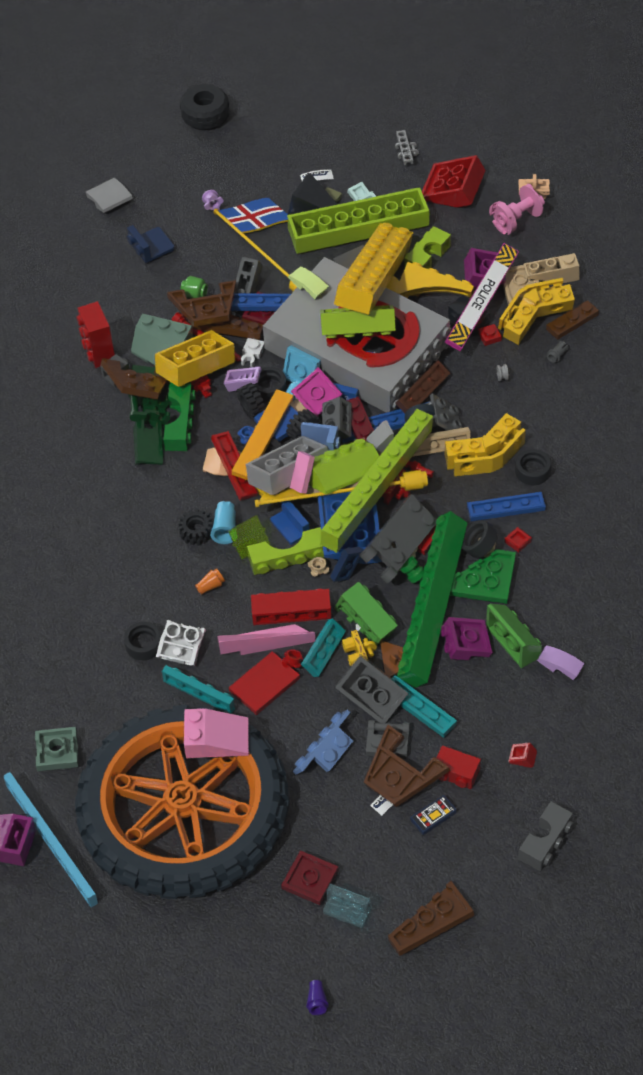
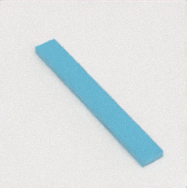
(51, 840)

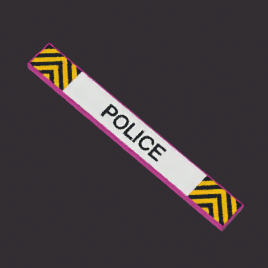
(481, 297)

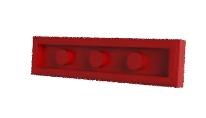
(229, 455)

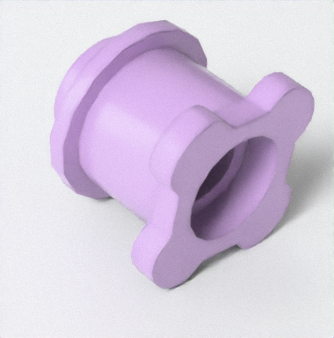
(212, 200)

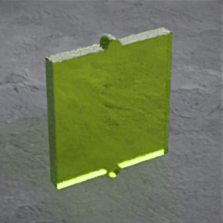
(247, 534)

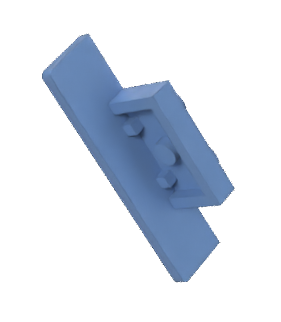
(328, 748)

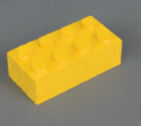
(194, 358)

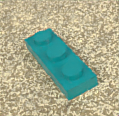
(323, 647)

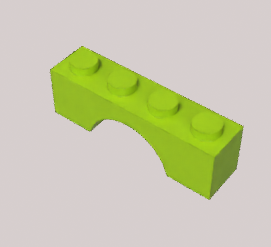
(267, 558)

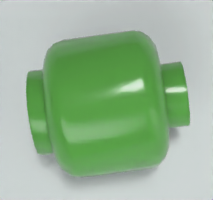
(194, 287)

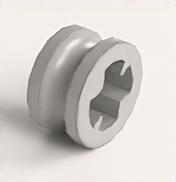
(502, 372)

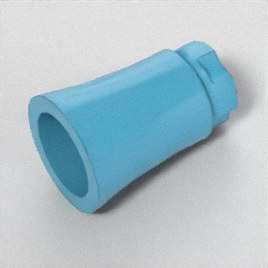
(223, 521)

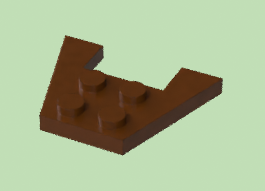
(208, 308)
(134, 383)
(394, 777)

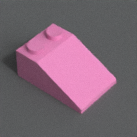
(215, 734)

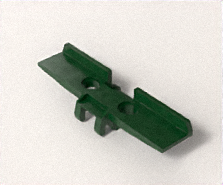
(148, 441)

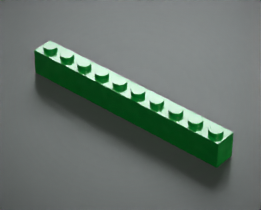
(432, 600)

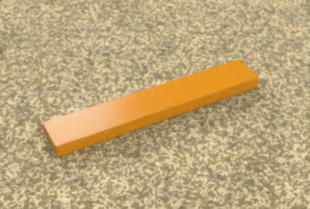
(263, 432)

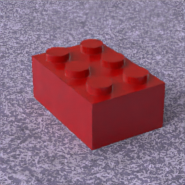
(95, 333)

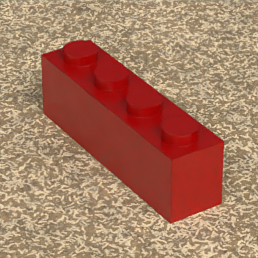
(291, 606)

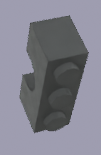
(538, 851)

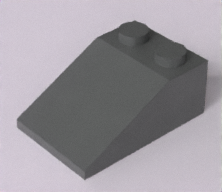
(371, 689)

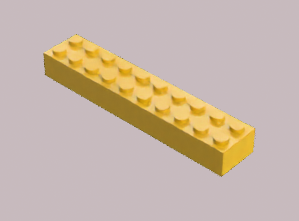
(373, 268)

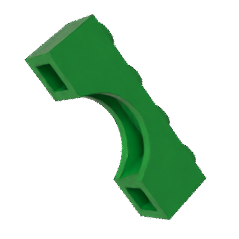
(177, 433)

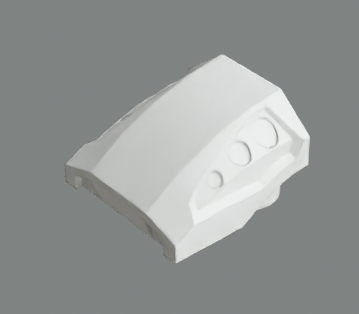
(180, 643)

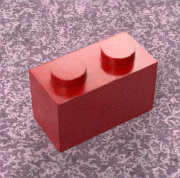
(463, 767)

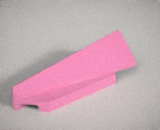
(265, 640)

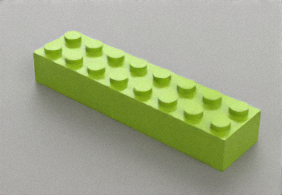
(356, 219)

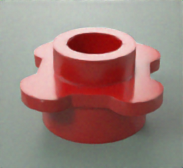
(293, 658)

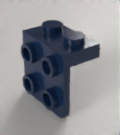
(149, 244)

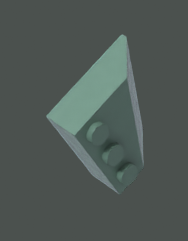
(157, 334)

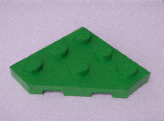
(486, 578)

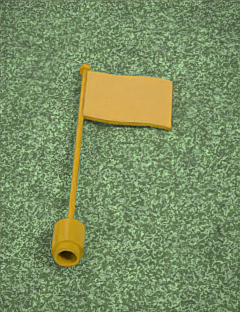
(409, 481)

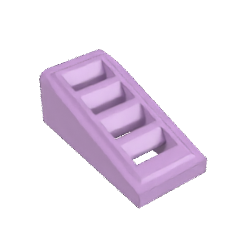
(238, 377)

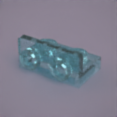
(347, 906)

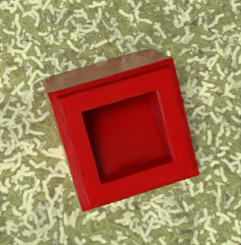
(523, 755)

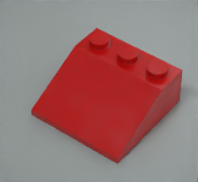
(454, 181)

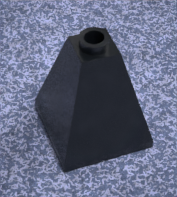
(309, 196)

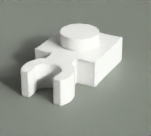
(252, 349)

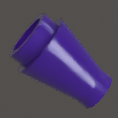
(317, 1001)

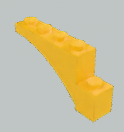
(422, 280)

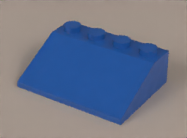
(360, 537)

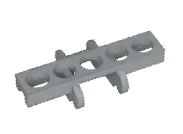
(405, 146)

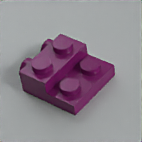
(466, 638)

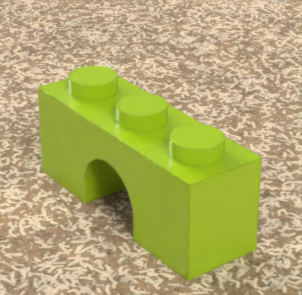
(433, 242)

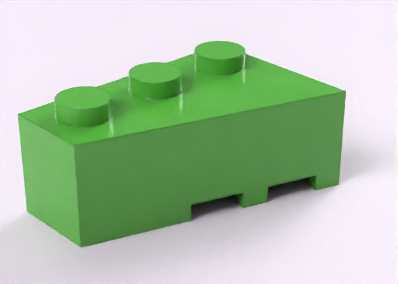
(367, 613)

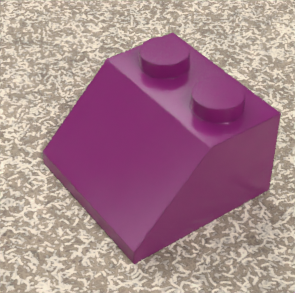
(477, 264)

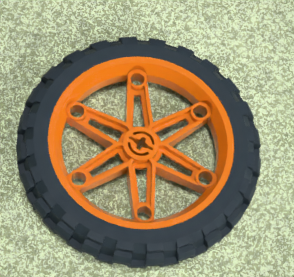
(190, 875)

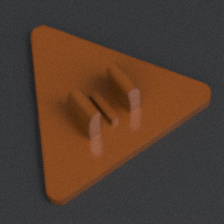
(391, 658)

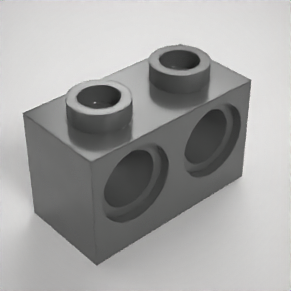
(338, 413)

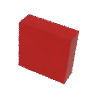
(518, 539)

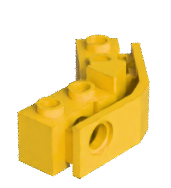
(534, 301)
(500, 442)

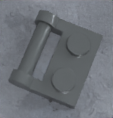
(373, 740)

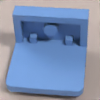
(321, 433)

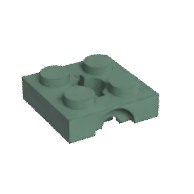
(63, 758)

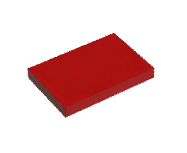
(264, 683)

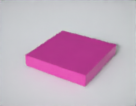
(315, 390)

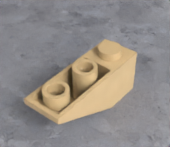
(554, 268)

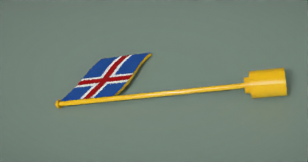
(254, 217)

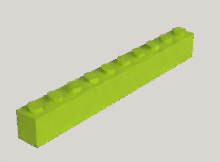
(376, 481)

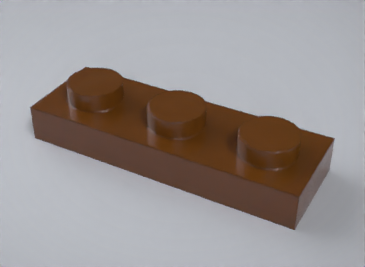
(572, 319)

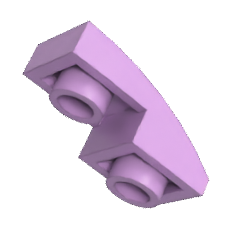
(557, 659)

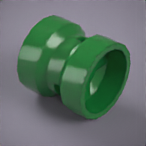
(412, 570)

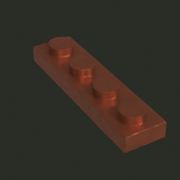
(423, 386)

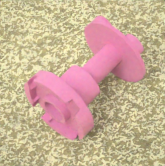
(506, 215)

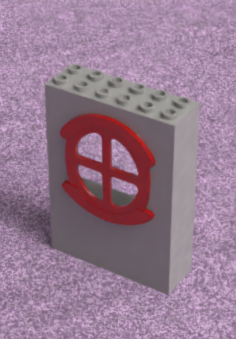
(377, 376)

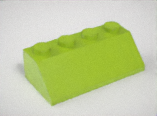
(350, 322)
(342, 466)

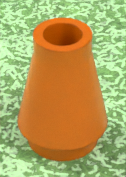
(210, 581)

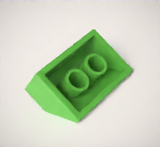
(512, 634)

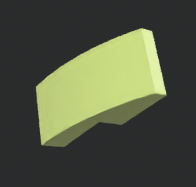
(309, 281)

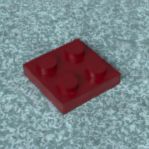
(309, 877)

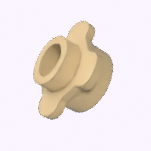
(318, 562)

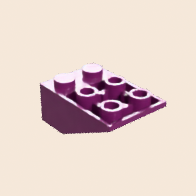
(16, 838)

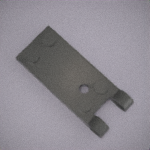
(406, 530)

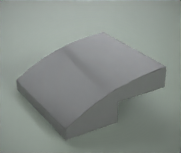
(109, 195)

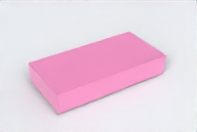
(302, 472)

